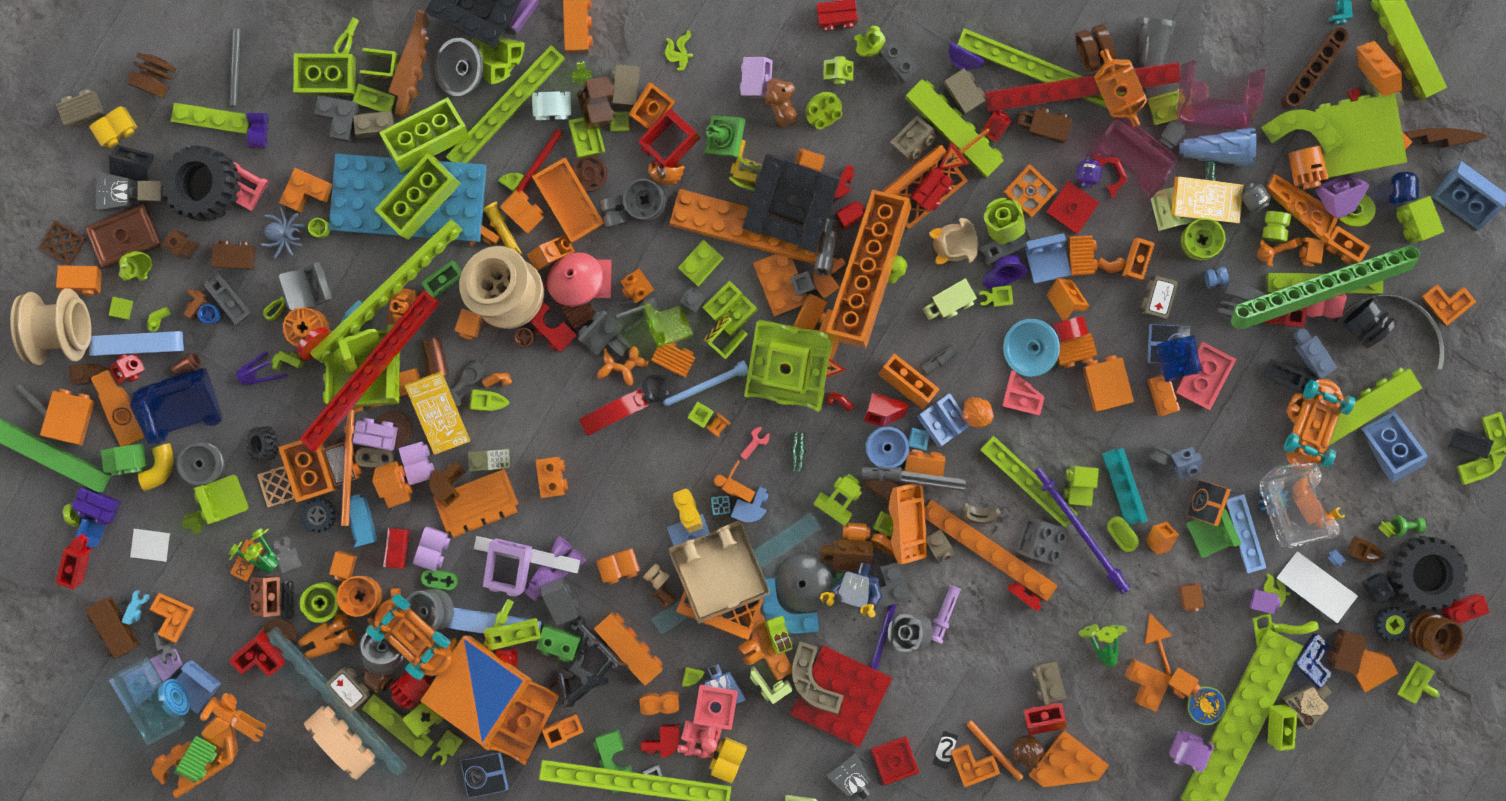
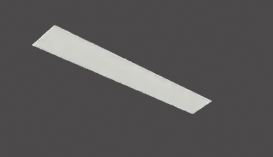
(537, 557)

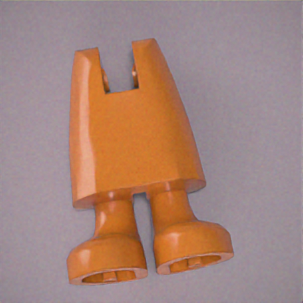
(326, 639)

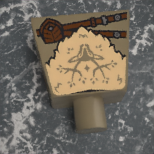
(1308, 704)

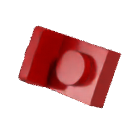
(997, 125)

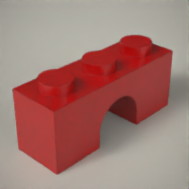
(559, 337)

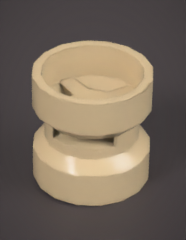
(659, 579)

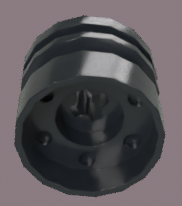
(1372, 325)

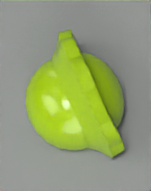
(70, 516)

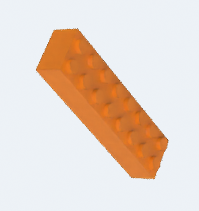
(868, 269)

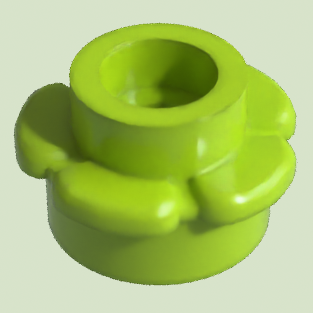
(1387, 528)

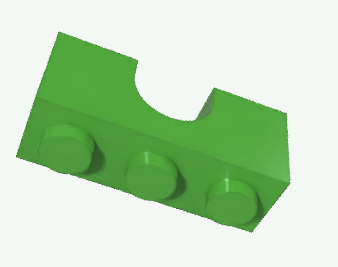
(608, 745)

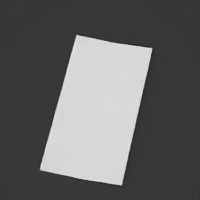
(1317, 587)

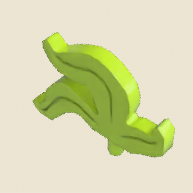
(674, 56)
(1268, 587)

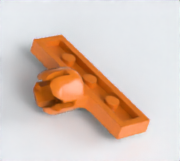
(761, 647)

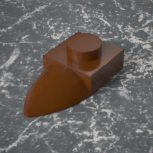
(84, 372)
(1364, 550)

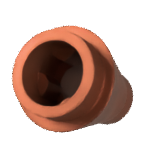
(188, 363)

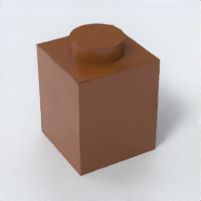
(1190, 597)

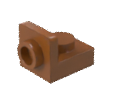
(193, 306)

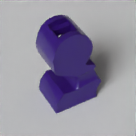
(258, 131)

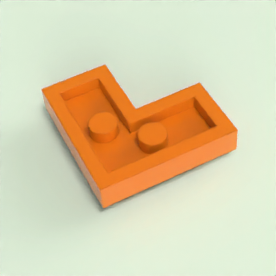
(1447, 308)
(176, 616)
(971, 770)

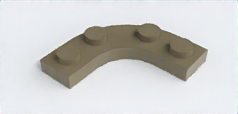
(805, 684)

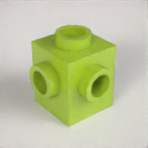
(838, 70)

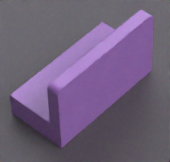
(522, 14)

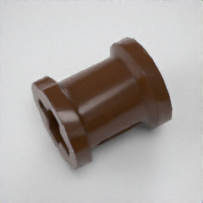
(664, 596)

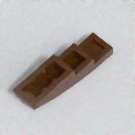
(1447, 136)

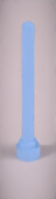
(740, 370)

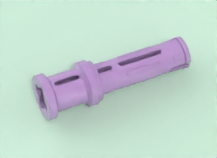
(941, 622)

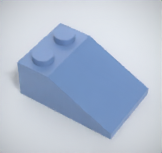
(1394, 447)

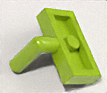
(1417, 683)

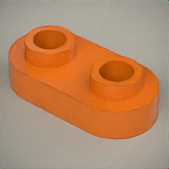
(883, 543)

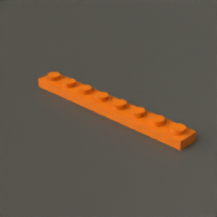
(989, 550)

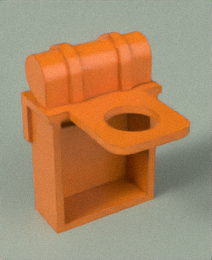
(733, 487)

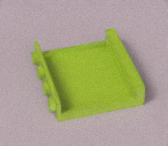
(1369, 135)
(383, 390)

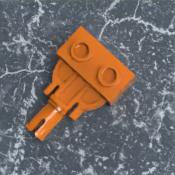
(399, 305)

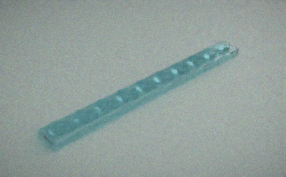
(764, 554)
(354, 720)

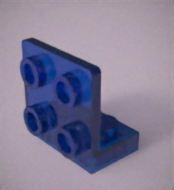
(1179, 358)

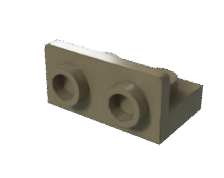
(914, 139)
(1049, 682)

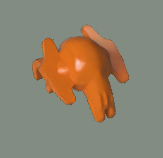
(1266, 253)

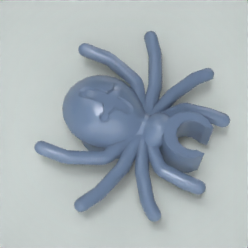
(281, 232)

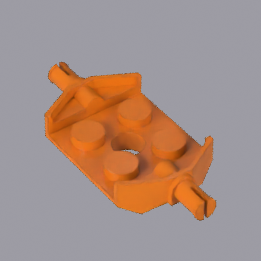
(1116, 74)

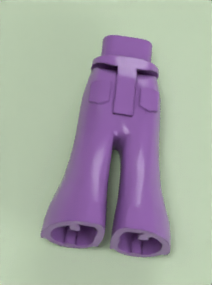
(547, 574)

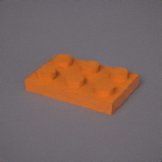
(775, 279)

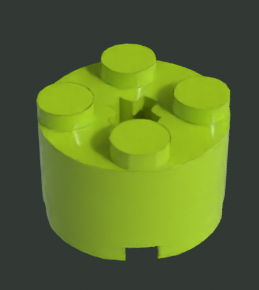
(1004, 220)
(315, 610)

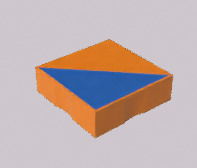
(476, 690)

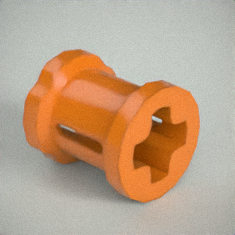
(718, 424)

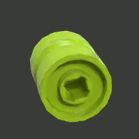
(1276, 227)

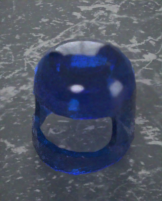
(1404, 187)

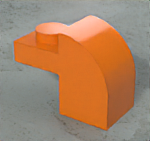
(826, 284)
(560, 731)

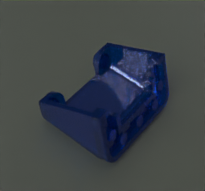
(175, 404)

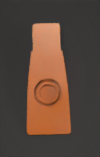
(117, 409)

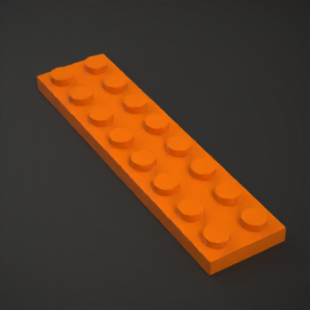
(725, 222)

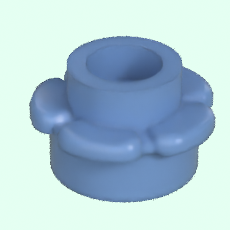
(1336, 558)

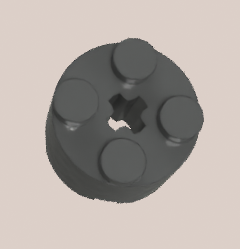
(910, 632)

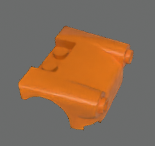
(524, 722)

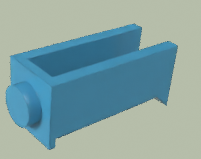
(361, 521)

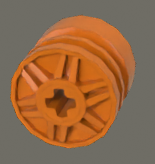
(301, 317)
(351, 588)

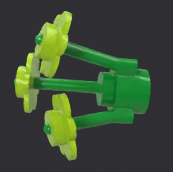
(265, 562)

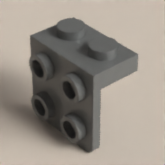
(304, 287)

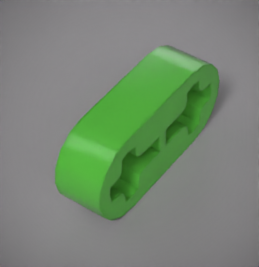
(440, 575)

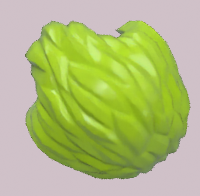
(871, 43)
(135, 265)

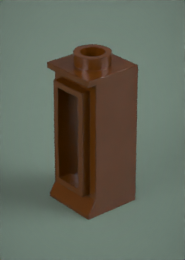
(179, 245)

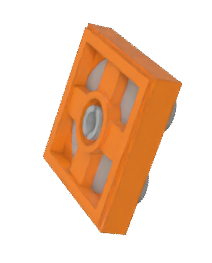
(1030, 190)

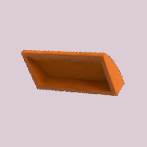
(568, 200)

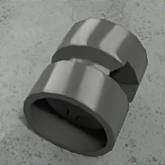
(614, 212)

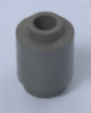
(1172, 134)

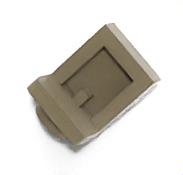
(940, 546)

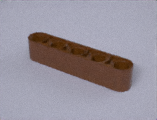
(1321, 62)

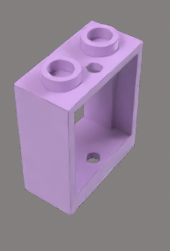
(513, 549)

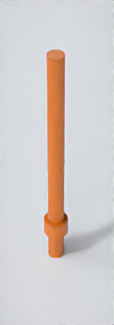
(349, 429)

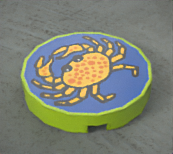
(1206, 706)

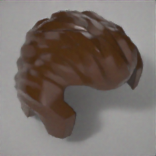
(1028, 751)

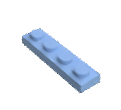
(1243, 524)

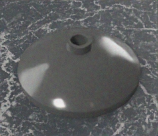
(452, 63)
(813, 572)

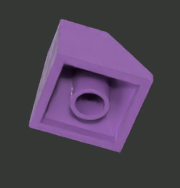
(1342, 194)

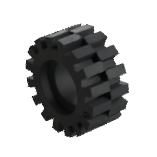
(262, 443)

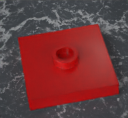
(1072, 207)

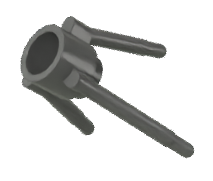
(646, 300)

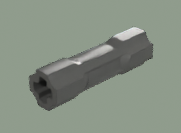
(824, 260)

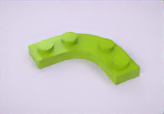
(1306, 120)
(1481, 468)

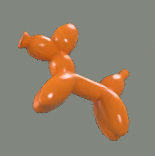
(624, 368)

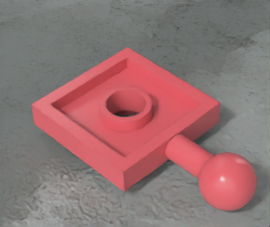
(721, 719)

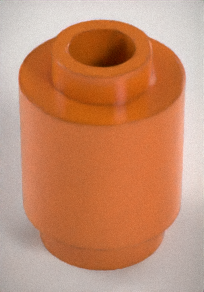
(856, 532)

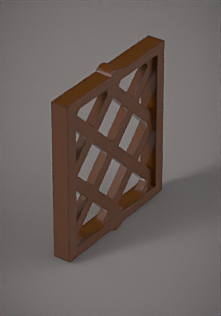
(49, 235)

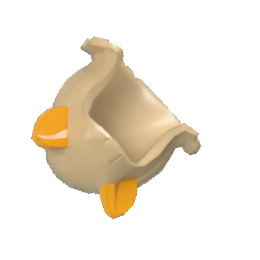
(955, 242)

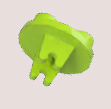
(817, 115)

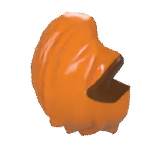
(666, 175)

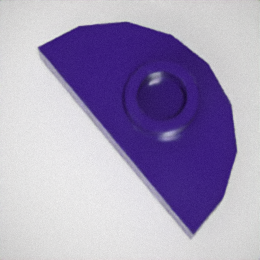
(963, 58)

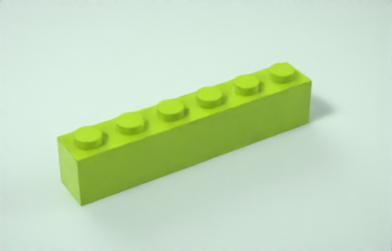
(1410, 47)
(953, 127)
(1376, 401)

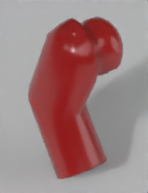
(841, 399)

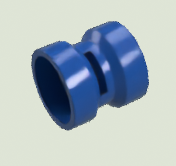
(206, 312)

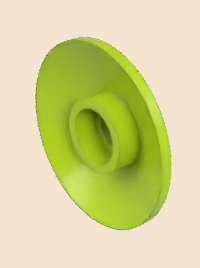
(1365, 210)

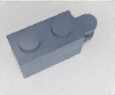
(1313, 354)

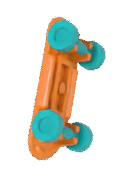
(1316, 423)
(412, 637)

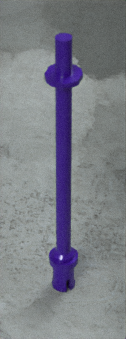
(1113, 574)

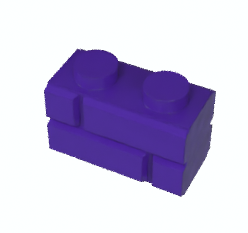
(96, 505)

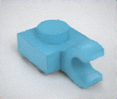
(133, 610)

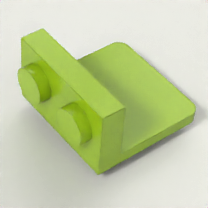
(357, 347)
(221, 499)

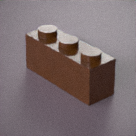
(110, 627)

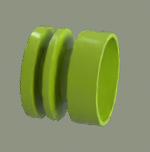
(1207, 229)

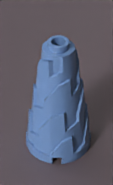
(1228, 147)

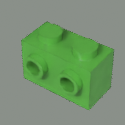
(558, 643)

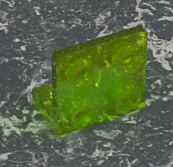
(667, 325)

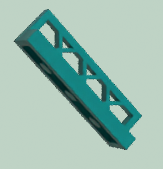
(1124, 486)

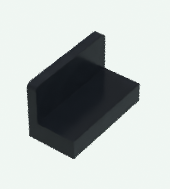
(130, 163)

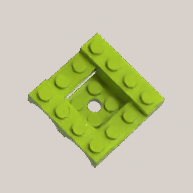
(788, 344)

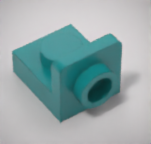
(1344, 9)

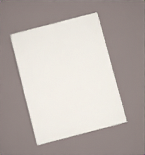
(150, 545)

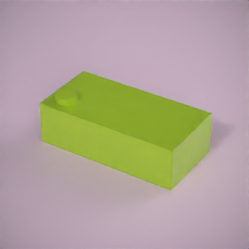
(424, 133)
(417, 196)

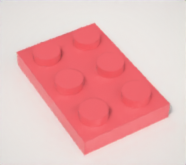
(1205, 387)

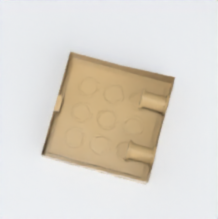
(719, 571)

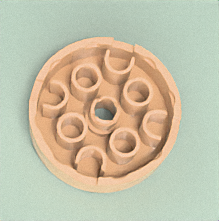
(339, 742)

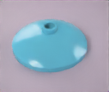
(1019, 347)

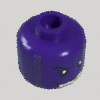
(1088, 173)

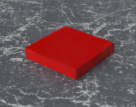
(895, 760)

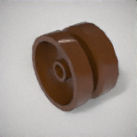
(1091, 44)

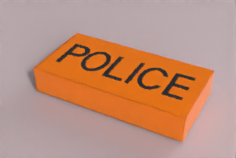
(243, 568)

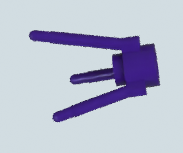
(248, 373)

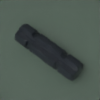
(287, 599)

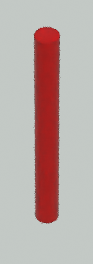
(539, 160)

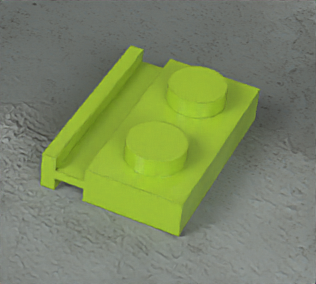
(1163, 108)
(585, 141)
(700, 263)

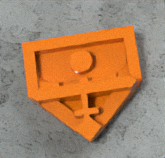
(1374, 670)

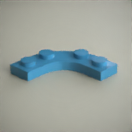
(794, 622)

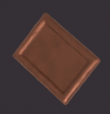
(123, 234)

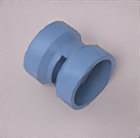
(1216, 277)

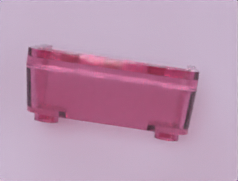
(1199, 109)
(1138, 152)

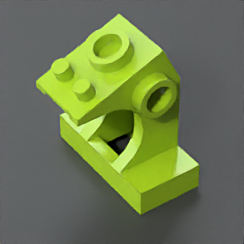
(848, 487)

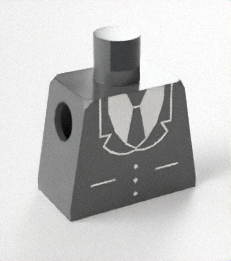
(114, 192)
(850, 776)

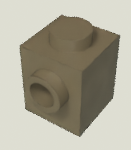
(150, 191)

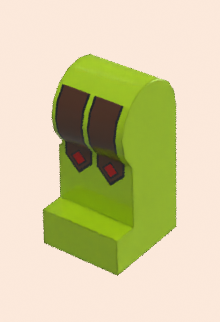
(778, 634)

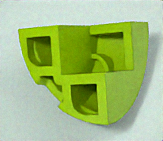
(501, 61)

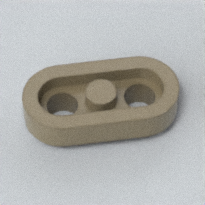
(375, 457)

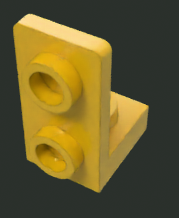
(746, 175)

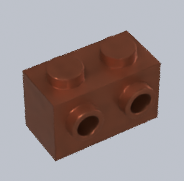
(265, 596)

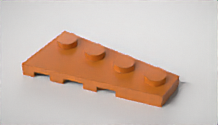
(1303, 207)

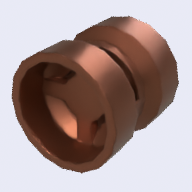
(524, 337)

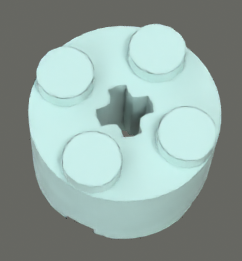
(551, 104)

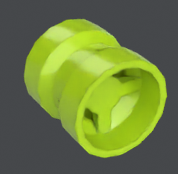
(316, 226)

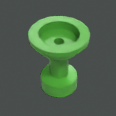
(1402, 525)

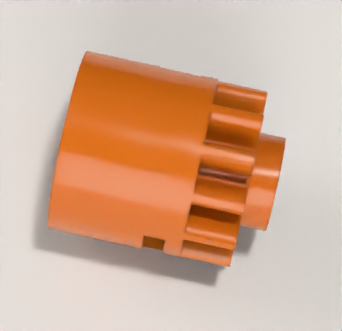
(1308, 167)

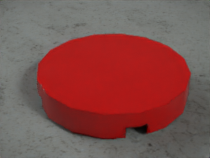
(315, 338)

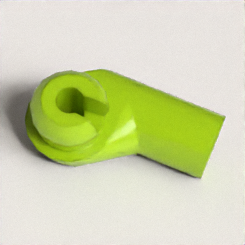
(155, 319)

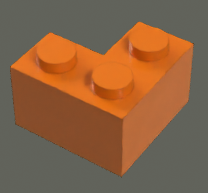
(303, 185)
(391, 484)
(1152, 683)

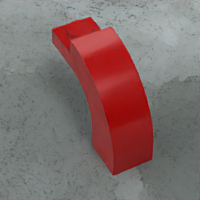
(613, 412)

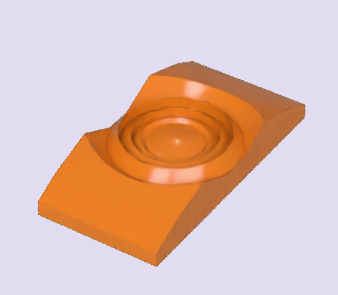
(909, 526)

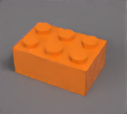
(306, 471)

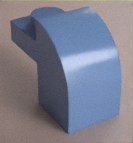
(751, 511)

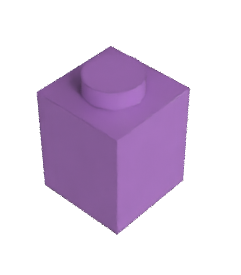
(1264, 601)

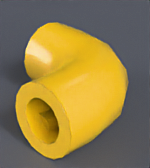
(160, 471)

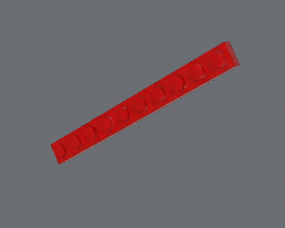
(1074, 88)
(369, 371)

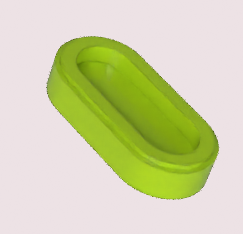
(1122, 534)

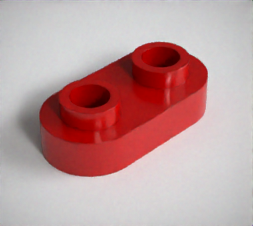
(1031, 600)

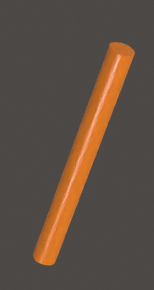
(994, 750)

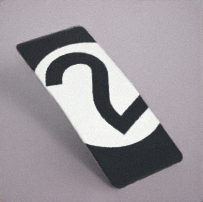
(943, 752)

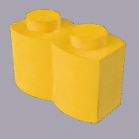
(113, 127)
(688, 513)
(728, 759)

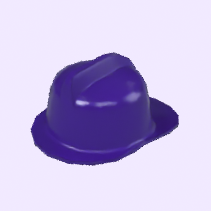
(1005, 271)

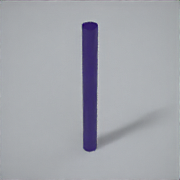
(882, 637)

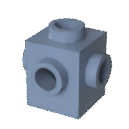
(1186, 463)

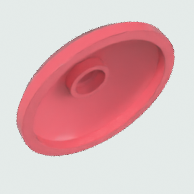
(578, 287)

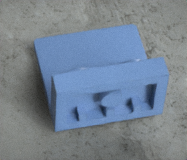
(1047, 258)
(198, 684)

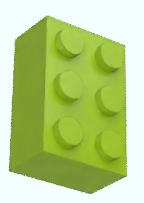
(324, 74)

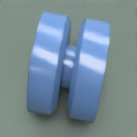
(898, 447)

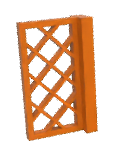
(917, 171)
(721, 623)

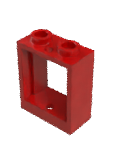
(656, 131)

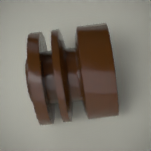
(151, 75)
(1436, 635)

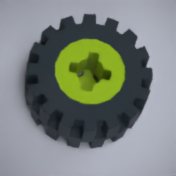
(1385, 622)

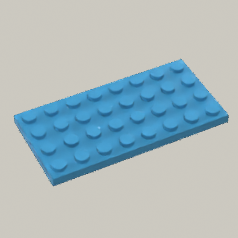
(366, 181)

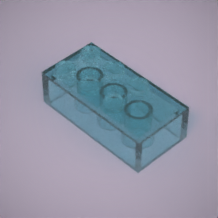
(138, 691)

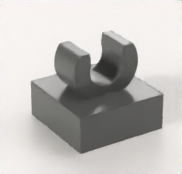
(803, 283)

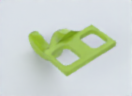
(1297, 630)

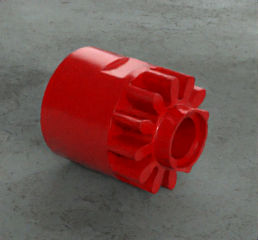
(409, 691)

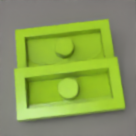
(734, 304)

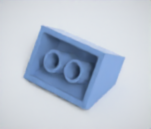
(1470, 196)

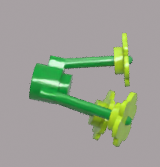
(1107, 634)

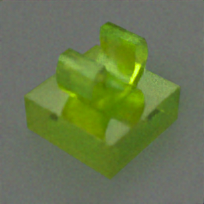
(582, 74)
(193, 521)

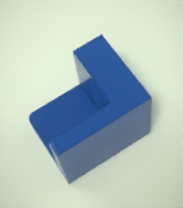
(92, 531)

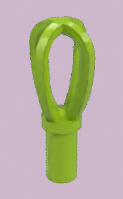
(348, 32)
(270, 306)

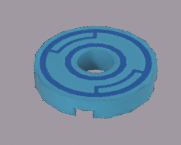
(174, 698)

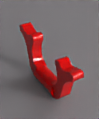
(1120, 171)

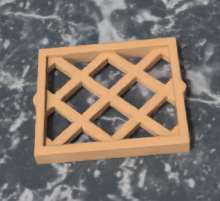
(265, 491)

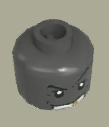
(1255, 197)

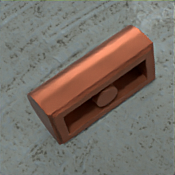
(435, 356)

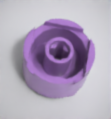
(1191, 750)

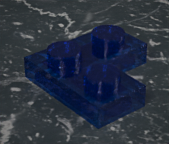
(1309, 661)

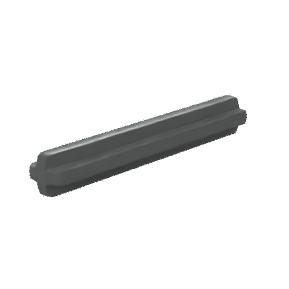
(932, 480)

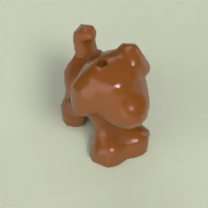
(778, 98)

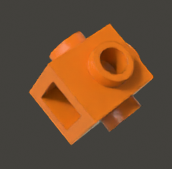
(636, 286)

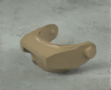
(991, 514)

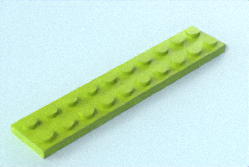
(1244, 717)

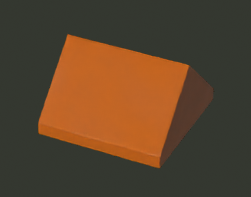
(650, 106)

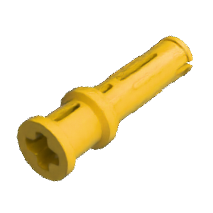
(498, 221)

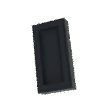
(1471, 443)

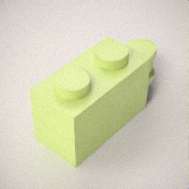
(951, 300)

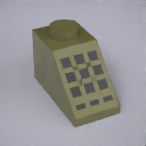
(489, 460)

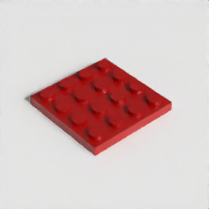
(862, 693)

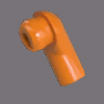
(1112, 267)
(497, 377)

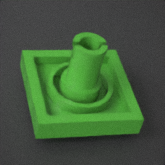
(724, 136)

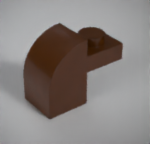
(441, 483)

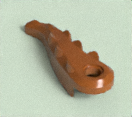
(410, 65)

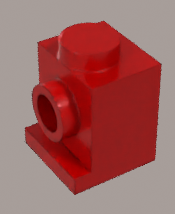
(508, 655)

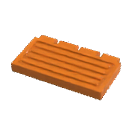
(479, 500)

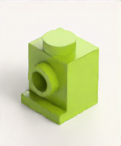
(700, 414)

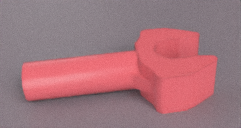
(754, 443)

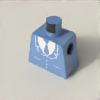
(725, 681)

